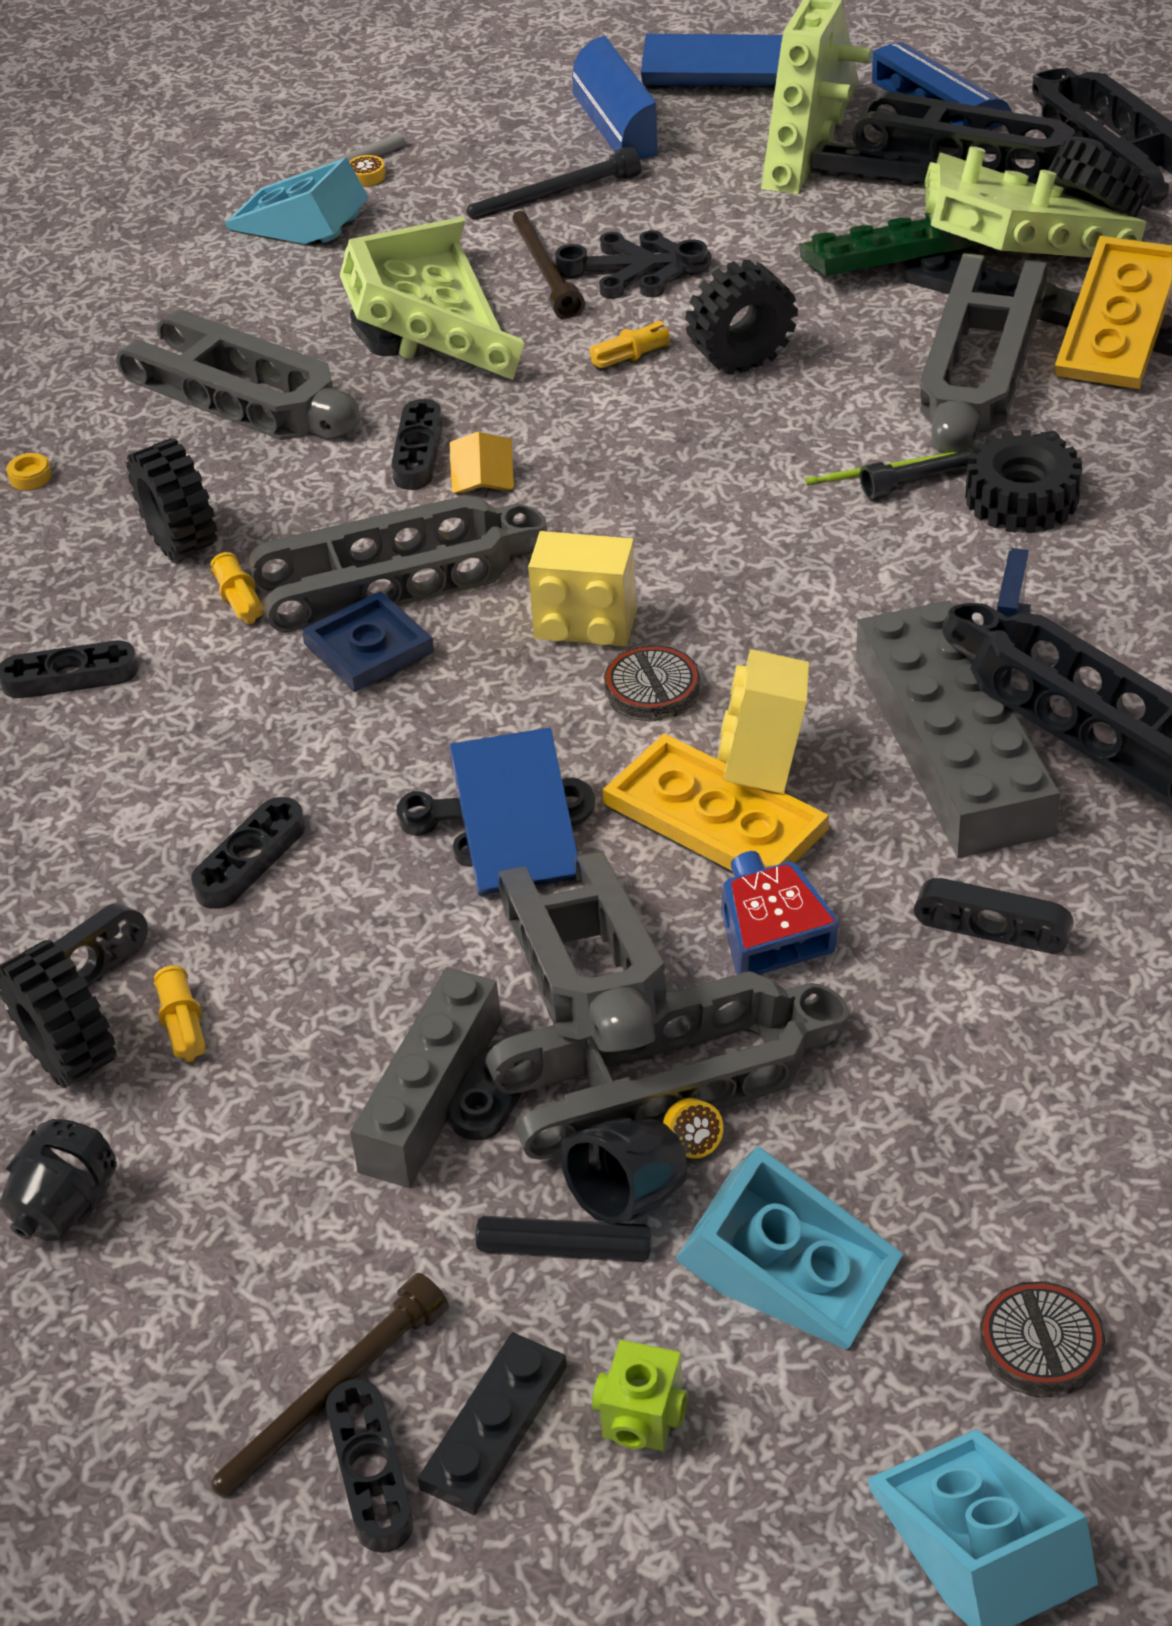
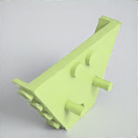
(810, 90)
(1017, 214)
(426, 292)

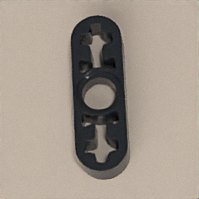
(423, 455)
(33, 664)
(251, 833)
(1014, 907)
(109, 951)
(388, 1482)

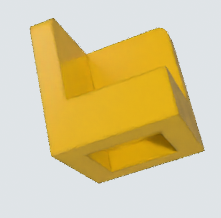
(481, 462)

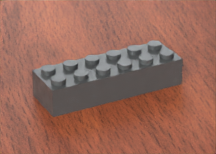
(957, 739)

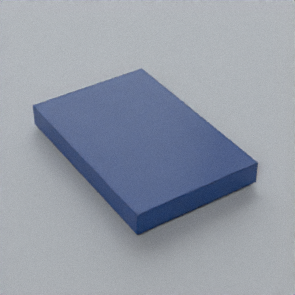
(514, 807)

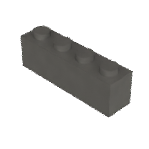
(423, 1076)

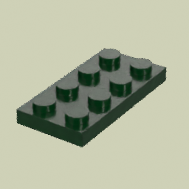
(878, 246)

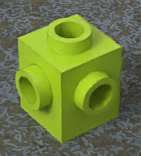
(641, 1396)

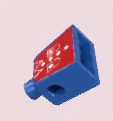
(774, 916)

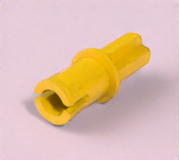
(629, 345)
(236, 587)
(179, 1013)

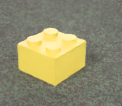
(583, 588)
(763, 720)

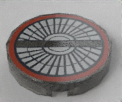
(651, 682)
(1041, 1338)

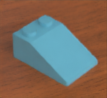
(304, 205)
(789, 1251)
(987, 1531)

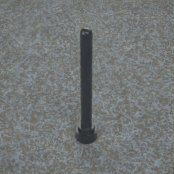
(622, 163)
(880, 479)

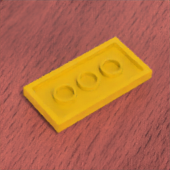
(1117, 313)
(686, 800)

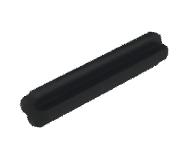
(563, 1237)

